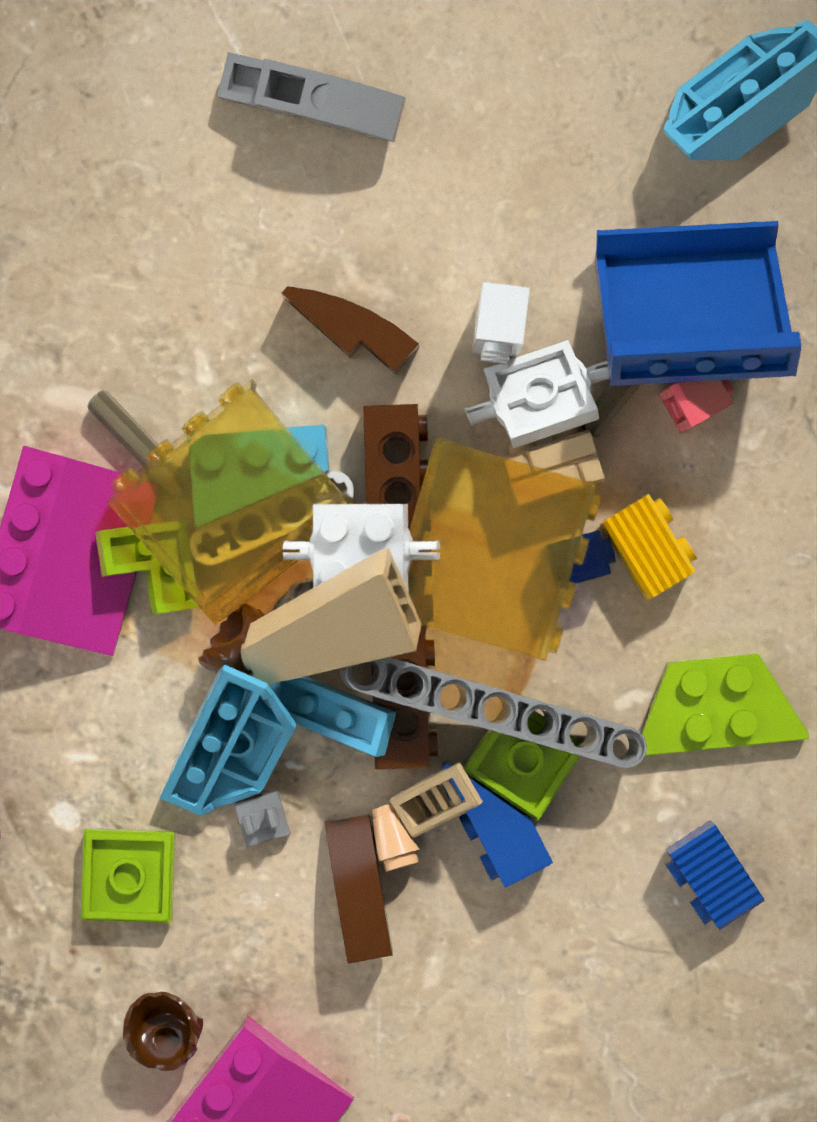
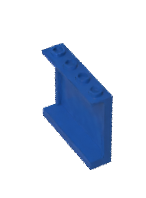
(694, 304)

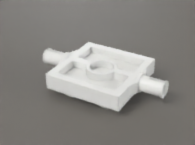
(540, 394)
(355, 531)

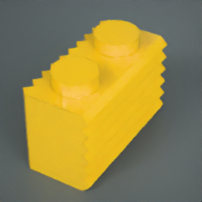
(649, 546)

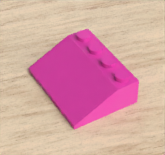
(51, 554)
(261, 1082)

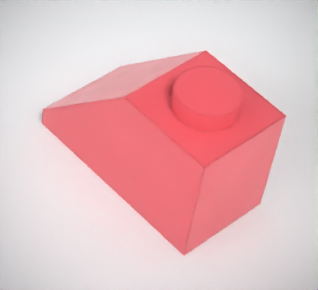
(696, 401)

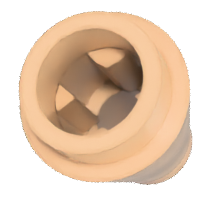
(392, 840)

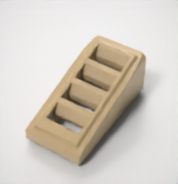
(413, 812)

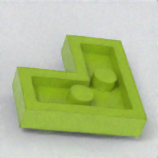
(124, 553)

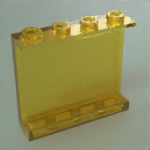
(225, 501)
(503, 548)

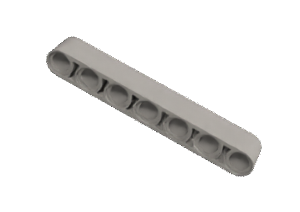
(514, 714)

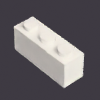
(500, 322)

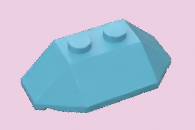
(745, 94)
(229, 744)

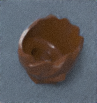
(228, 642)
(161, 1031)

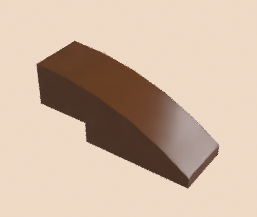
(353, 326)
(358, 889)

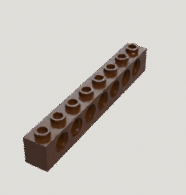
(382, 425)

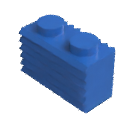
(714, 875)

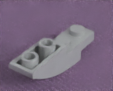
(311, 96)

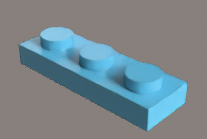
(337, 714)

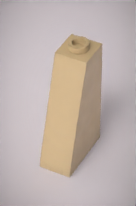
(335, 625)

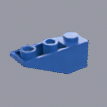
(506, 835)

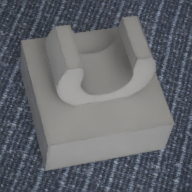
(262, 818)

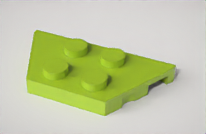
(719, 706)

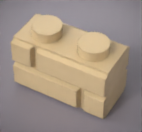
(568, 454)

